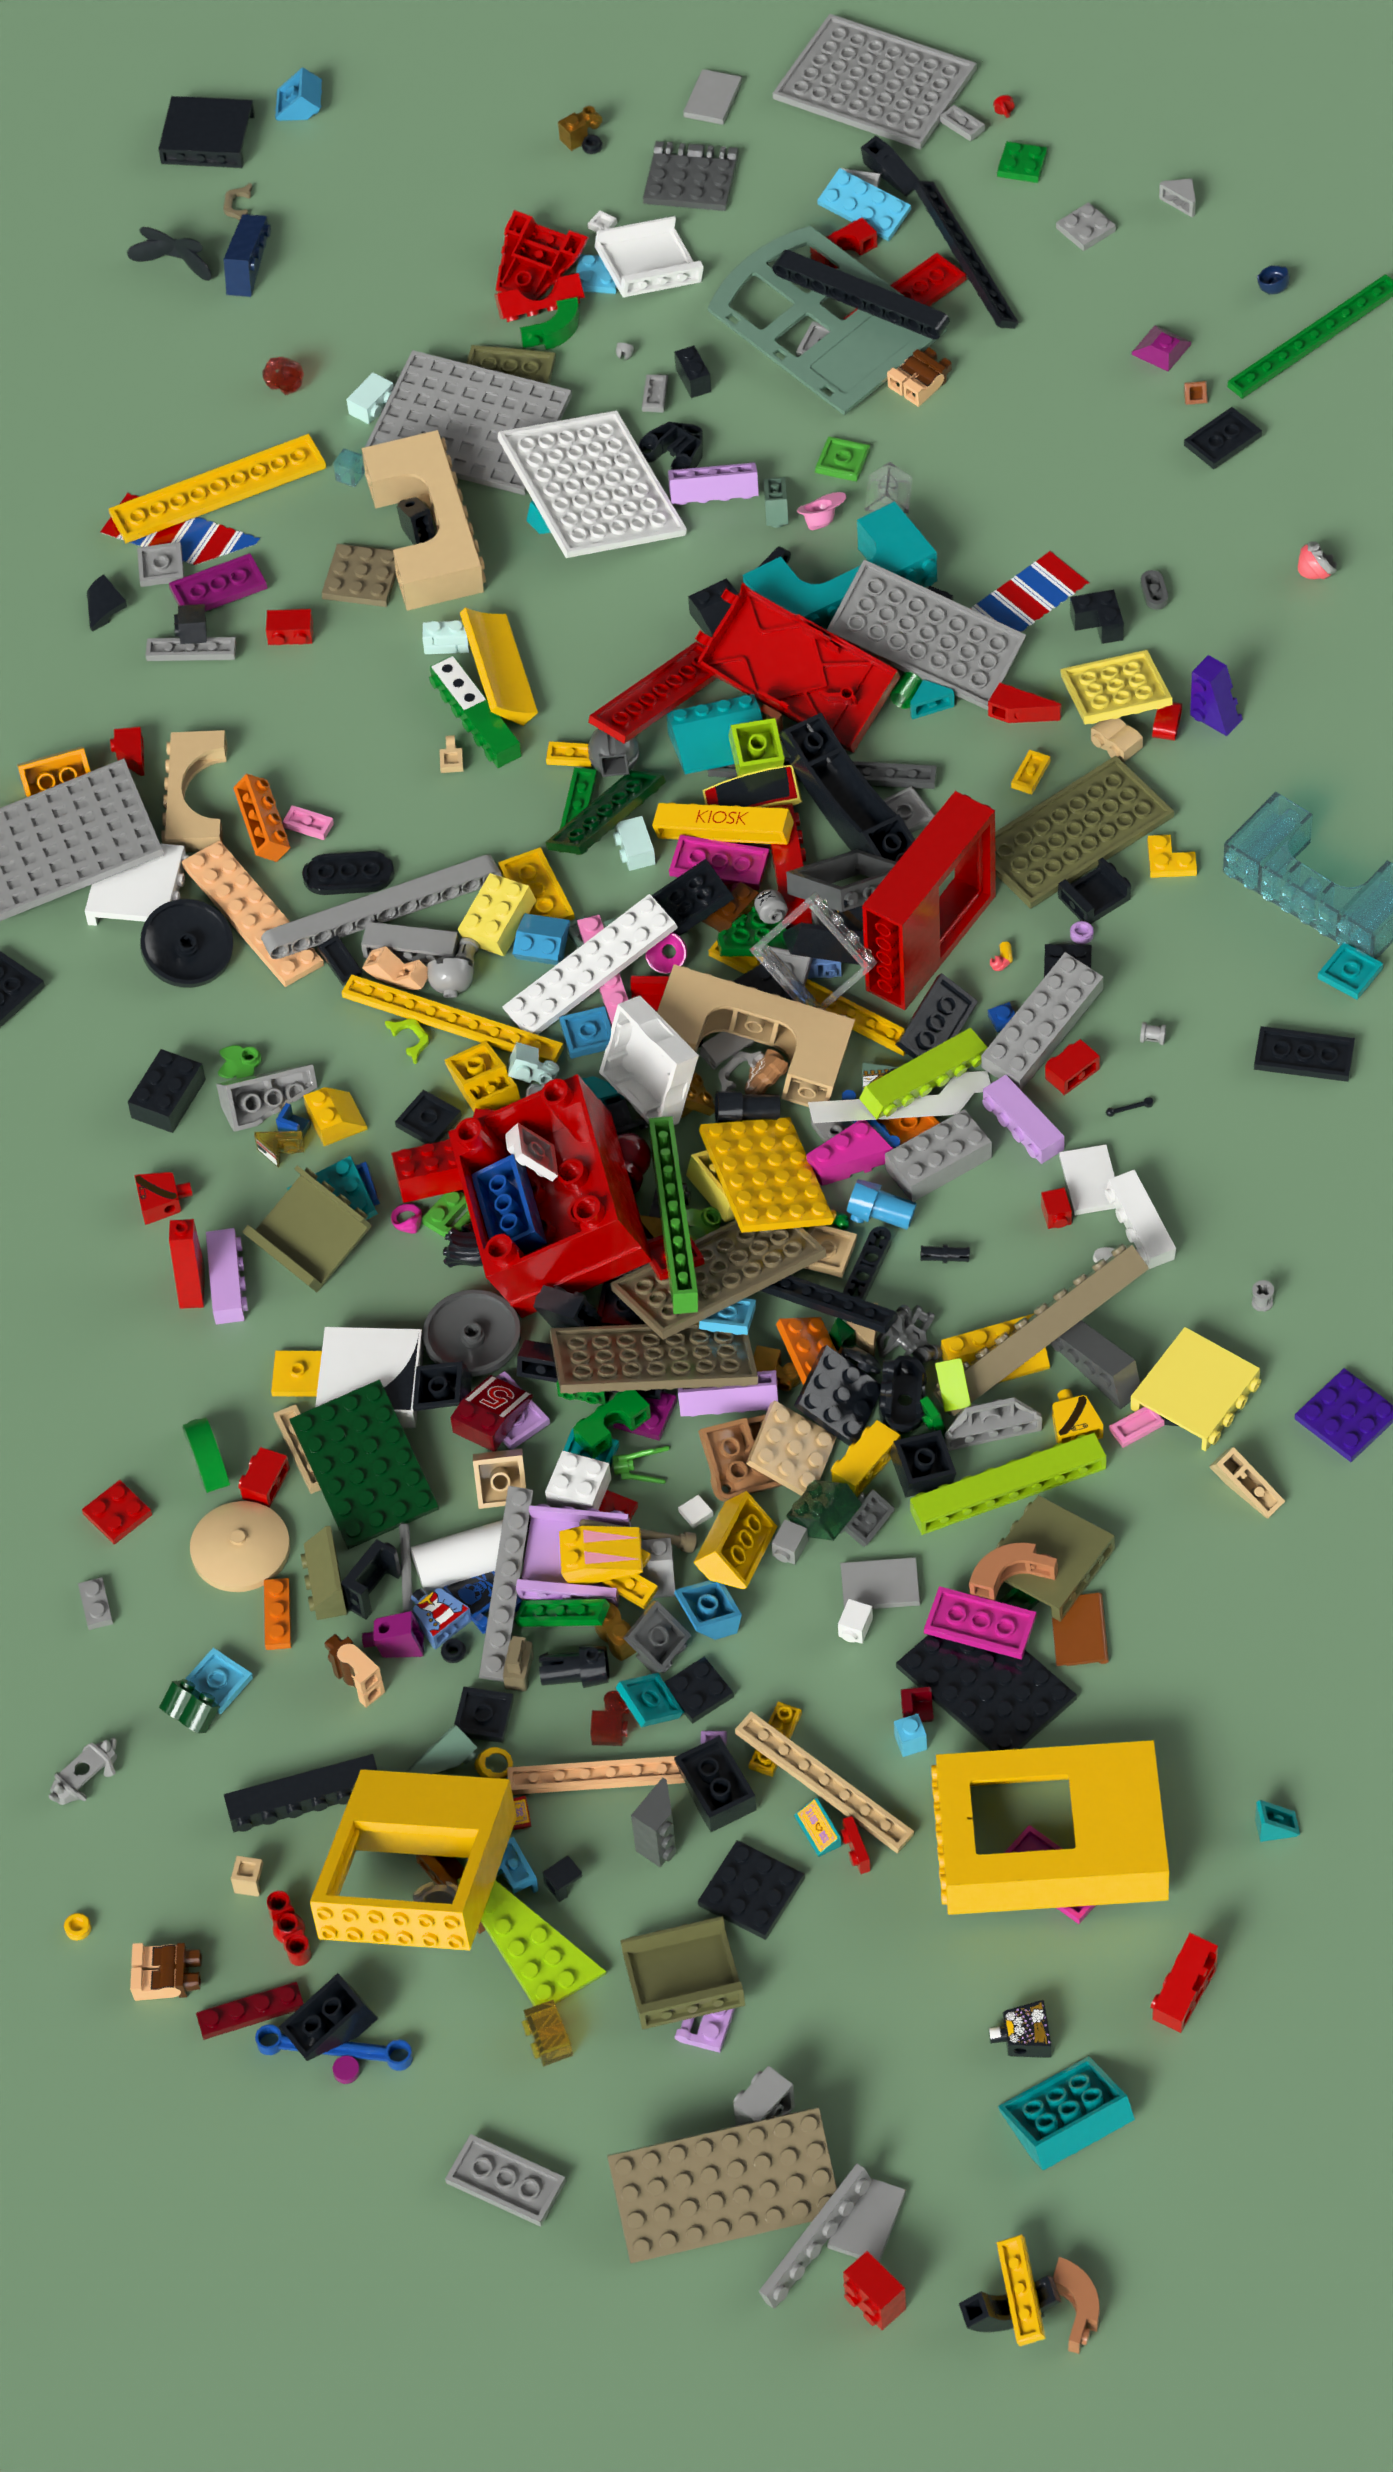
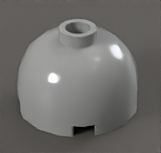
(451, 976)

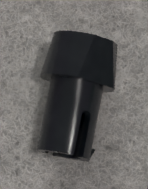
(735, 1106)
(586, 1666)

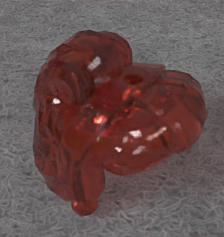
(288, 377)

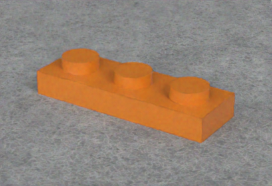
(277, 1614)

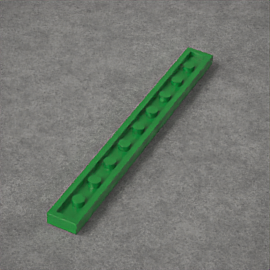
(1312, 337)

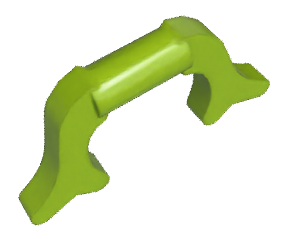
(414, 1025)

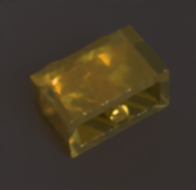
(547, 2033)

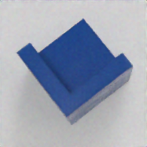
(289, 1122)

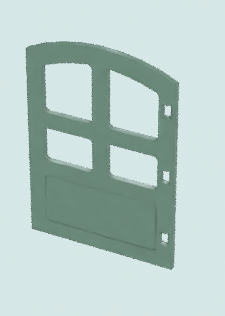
(856, 350)

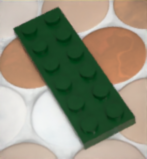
(605, 812)

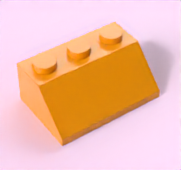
(52, 770)

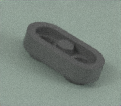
(1156, 593)

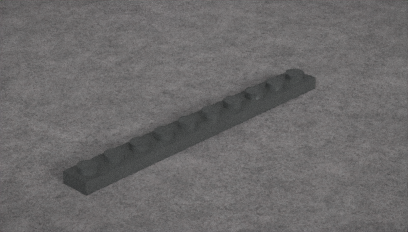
(875, 773)

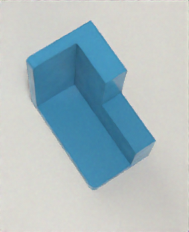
(517, 1869)

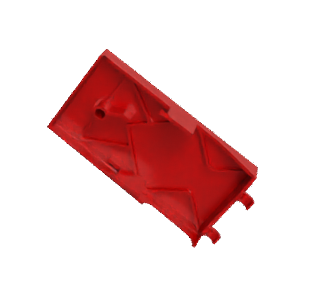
(796, 666)

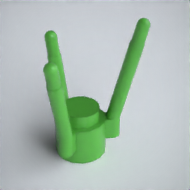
(625, 1463)

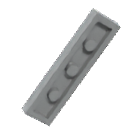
(171, 650)

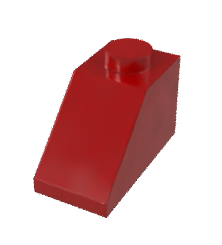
(129, 745)

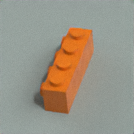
(261, 817)

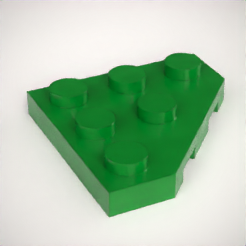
(745, 934)

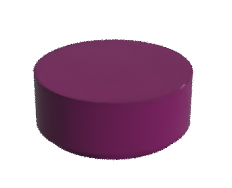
(346, 2069)

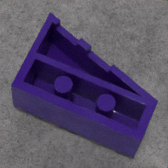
(1212, 696)

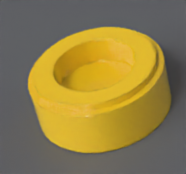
(77, 1926)

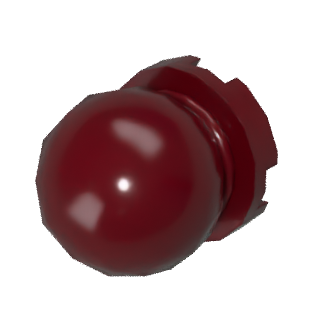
(636, 1157)

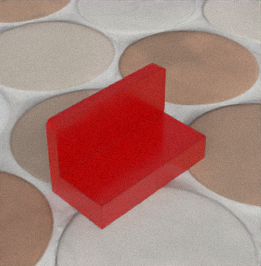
(649, 988)

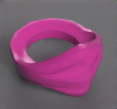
(410, 1225)

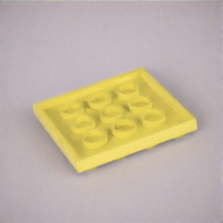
(1116, 687)

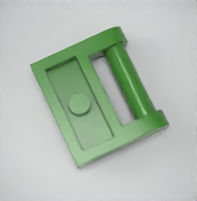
(445, 1212)

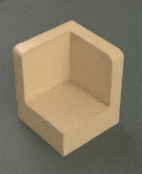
(246, 1875)

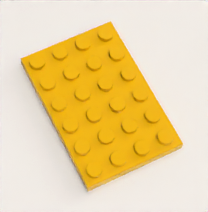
(766, 1174)

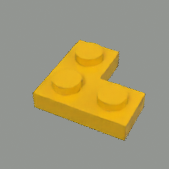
(1168, 864)
(635, 1587)

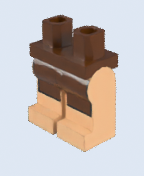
(919, 375)
(355, 1669)
(163, 1971)

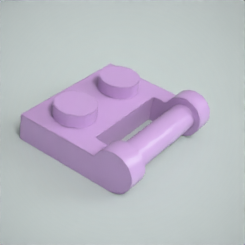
(710, 2033)

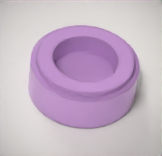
(1081, 932)

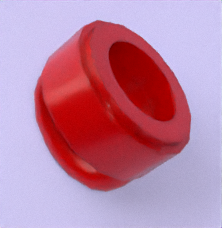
(1004, 105)

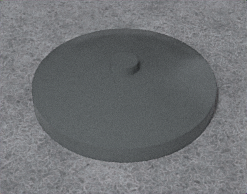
(472, 1329)

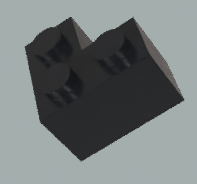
(1098, 611)

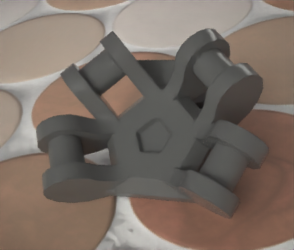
(910, 1337)

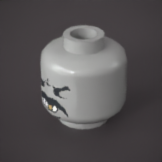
(771, 906)

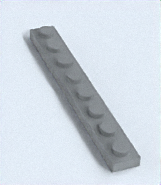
(504, 1584)

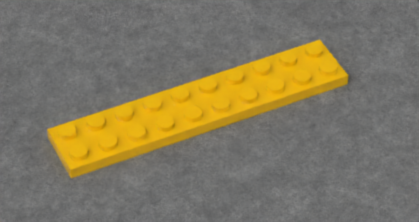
(217, 488)

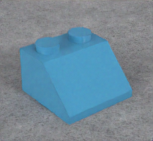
(299, 97)
(541, 939)
(710, 1609)

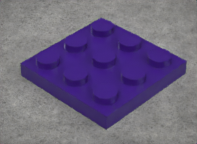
(1346, 1415)

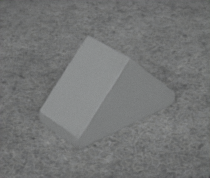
(1179, 195)

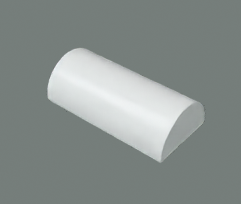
(457, 1556)

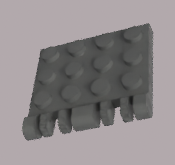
(690, 179)

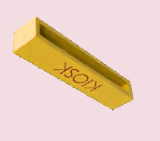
(723, 823)

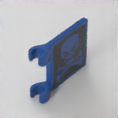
(477, 1596)

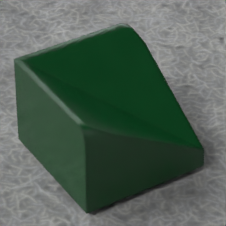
(842, 1334)

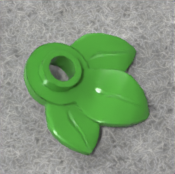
(237, 1061)
(699, 1224)

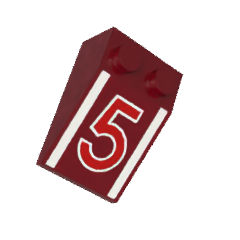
(489, 1412)

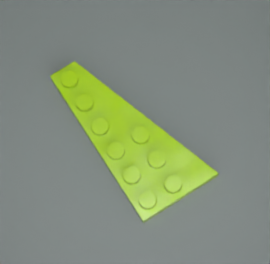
(536, 1952)

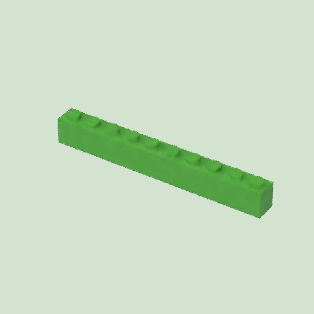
(673, 1215)

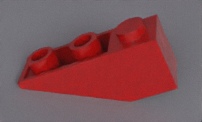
(1021, 706)

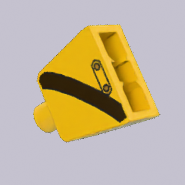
(1074, 1417)

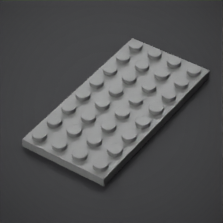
(926, 634)

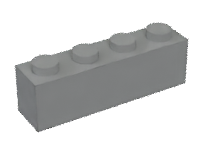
(411, 942)

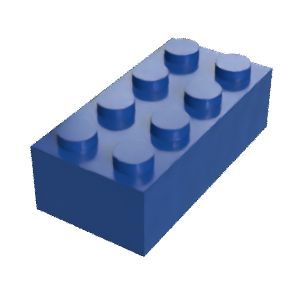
(509, 1203)

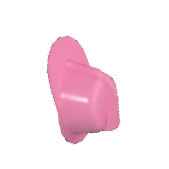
(822, 510)

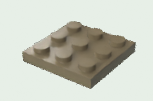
(360, 575)

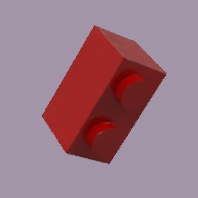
(289, 627)
(1072, 1066)
(264, 1477)

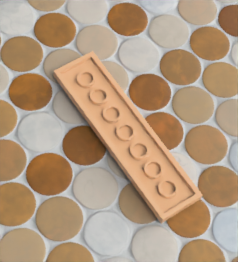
(247, 908)

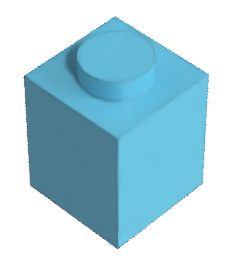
(910, 1735)

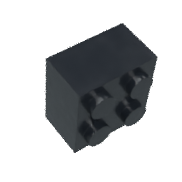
(922, 1463)

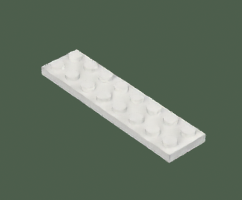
(590, 966)

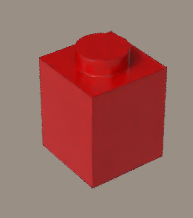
(1056, 1208)

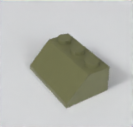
(323, 1575)

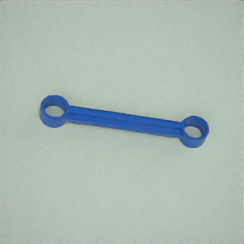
(352, 2049)

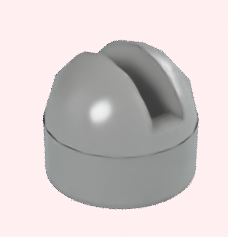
(624, 349)

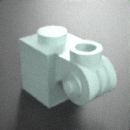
(525, 1065)

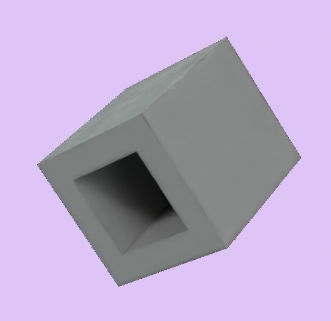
(789, 1542)

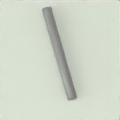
(406, 1567)

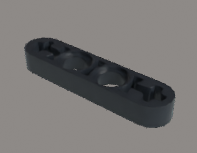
(868, 1267)

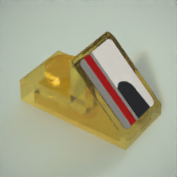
(274, 1143)

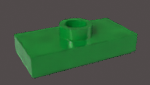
(932, 1416)

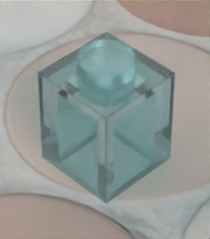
(349, 467)

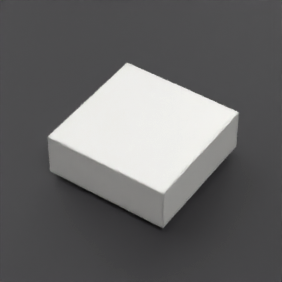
(602, 221)
(695, 1511)

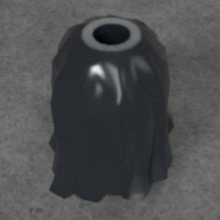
(461, 1249)

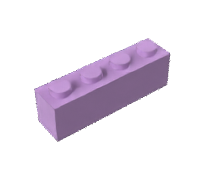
(713, 483)
(1023, 1119)
(225, 1276)
(730, 1398)

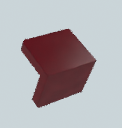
(917, 1702)

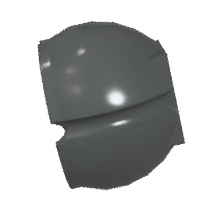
(605, 747)

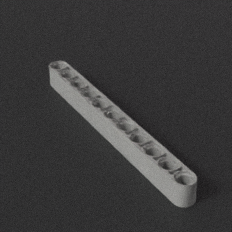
(379, 907)

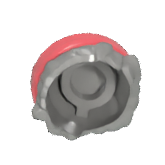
(1315, 563)

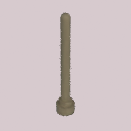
(684, 1541)

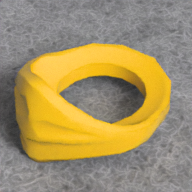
(480, 1765)

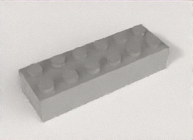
(1042, 1021)

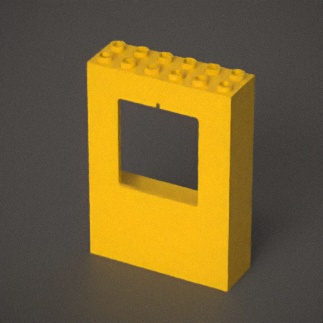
(1115, 1824)

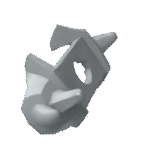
(97, 1756)

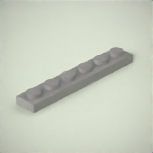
(815, 2236)

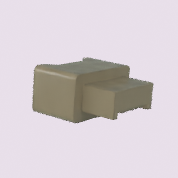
(518, 1664)

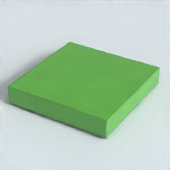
(842, 459)

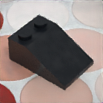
(708, 607)
(716, 1783)
(328, 2019)

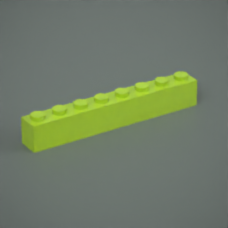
(1007, 1483)

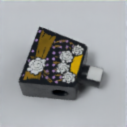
(1024, 2031)

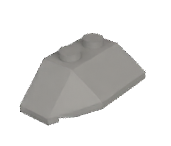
(992, 1423)

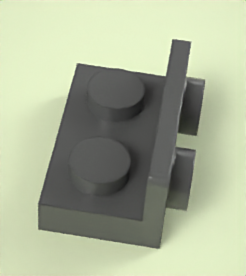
(868, 1517)

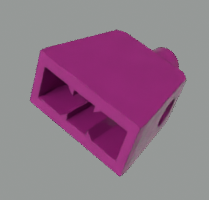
(396, 1636)

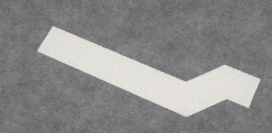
(948, 1102)

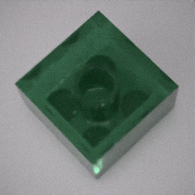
(824, 1509)

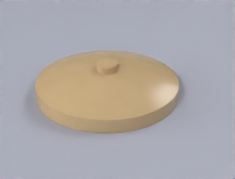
(239, 1546)

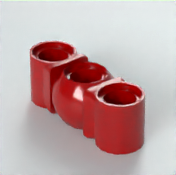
(292, 1938)

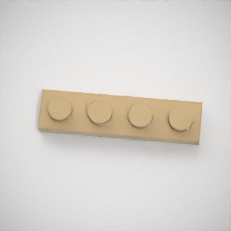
(282, 1419)

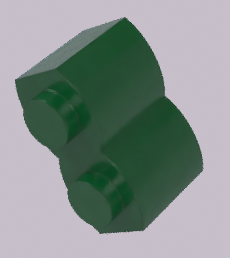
(189, 1706)

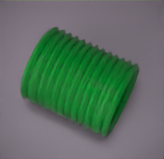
(905, 690)

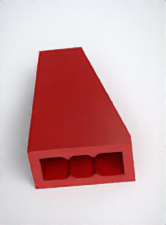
(187, 1263)

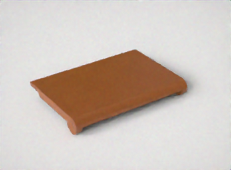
(1081, 1633)

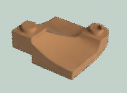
(727, 1451)

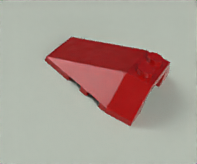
(535, 256)

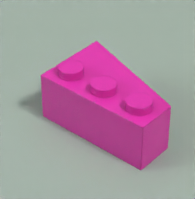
(848, 1153)

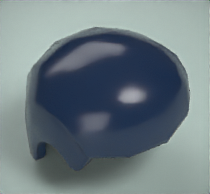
(1273, 279)

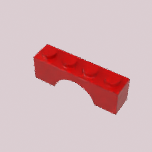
(513, 303)

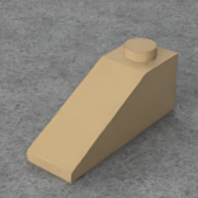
(1246, 1482)

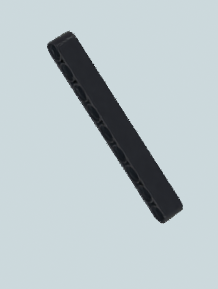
(861, 294)

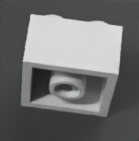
(578, 1482)

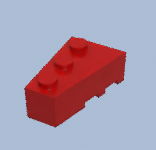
(1185, 1983)

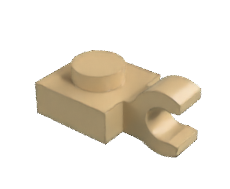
(451, 758)

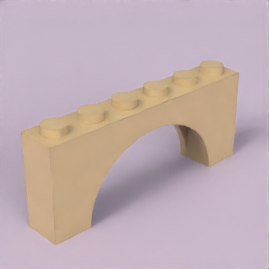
(188, 756)

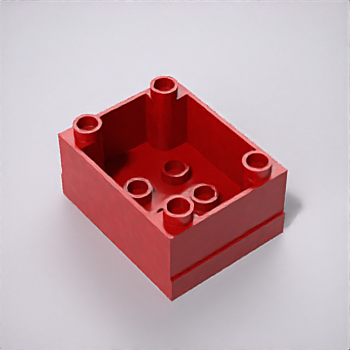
(584, 1211)

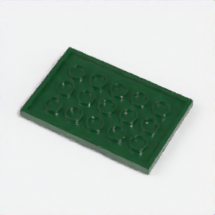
(364, 1464)

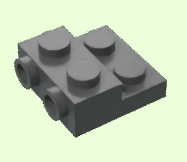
(657, 1638)

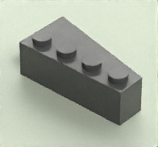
(1100, 1362)

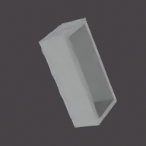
(938, 1155)

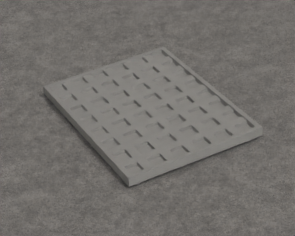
(468, 411)
(72, 838)

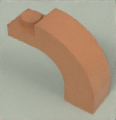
(1006, 1562)

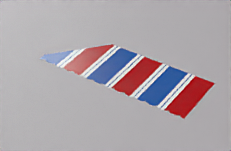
(199, 538)
(1031, 593)

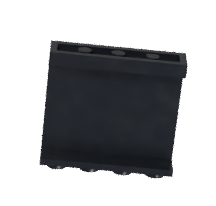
(205, 131)

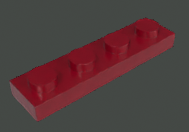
(249, 2010)

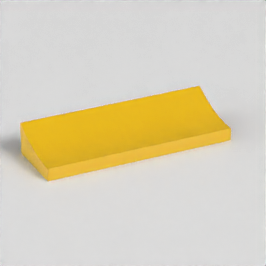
(499, 665)

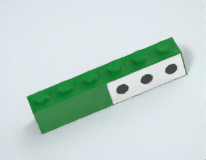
(474, 711)

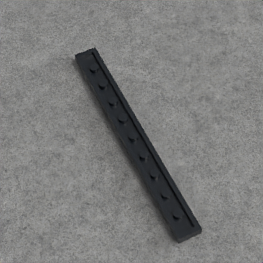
(965, 254)

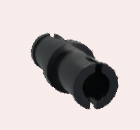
(944, 1253)

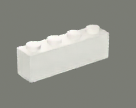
(1140, 1219)

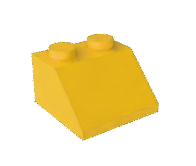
(333, 1114)

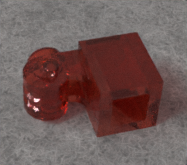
(609, 1725)

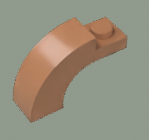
(1081, 2292)

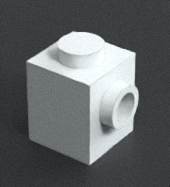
(855, 1621)

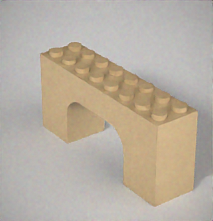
(450, 561)
(807, 1035)

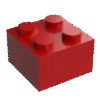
(874, 2291)

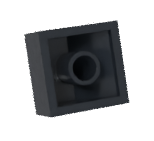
(441, 1385)

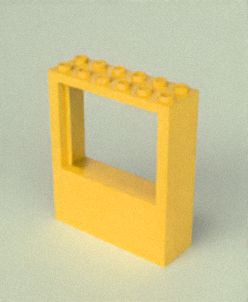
(416, 1817)

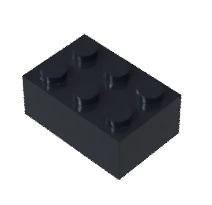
(166, 1090)

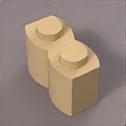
(1116, 738)

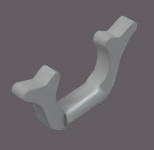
(738, 1058)

